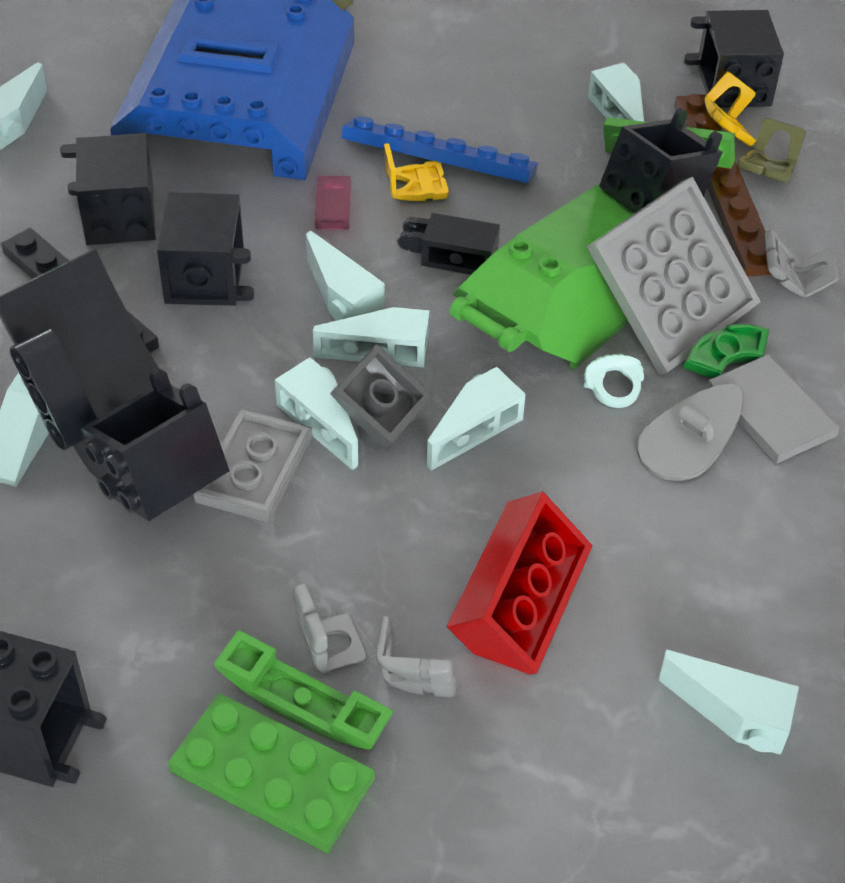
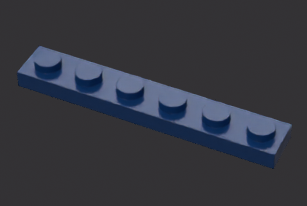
(451, 152)

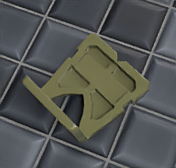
(776, 169)

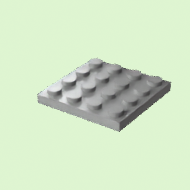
(673, 274)

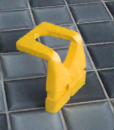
(728, 120)
(423, 180)

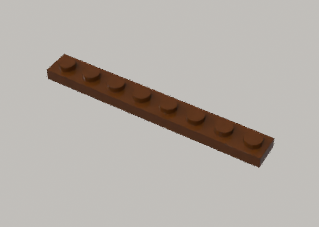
(730, 197)

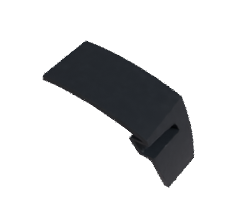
(75, 348)

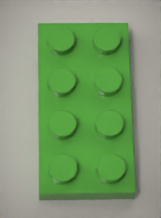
(272, 772)

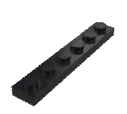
(37, 256)

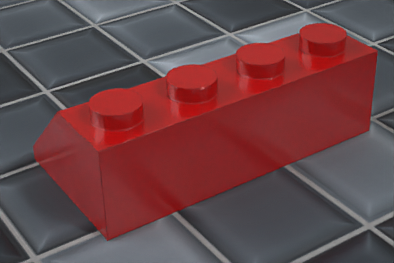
(521, 584)

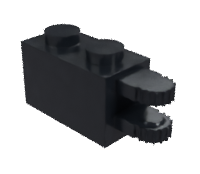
(450, 241)

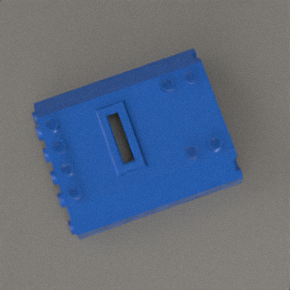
(243, 100)

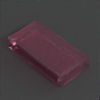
(333, 202)

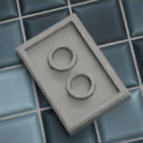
(777, 410)
(261, 463)

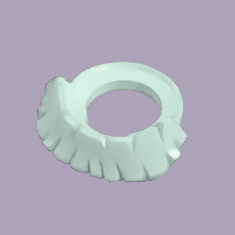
(627, 365)

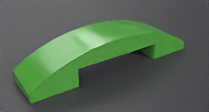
(299, 697)

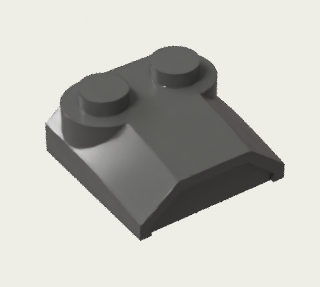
(380, 398)

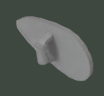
(691, 433)

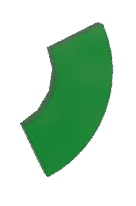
(725, 347)

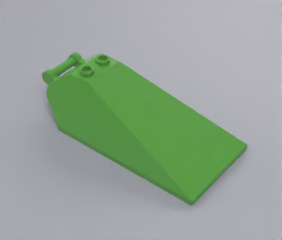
(548, 285)

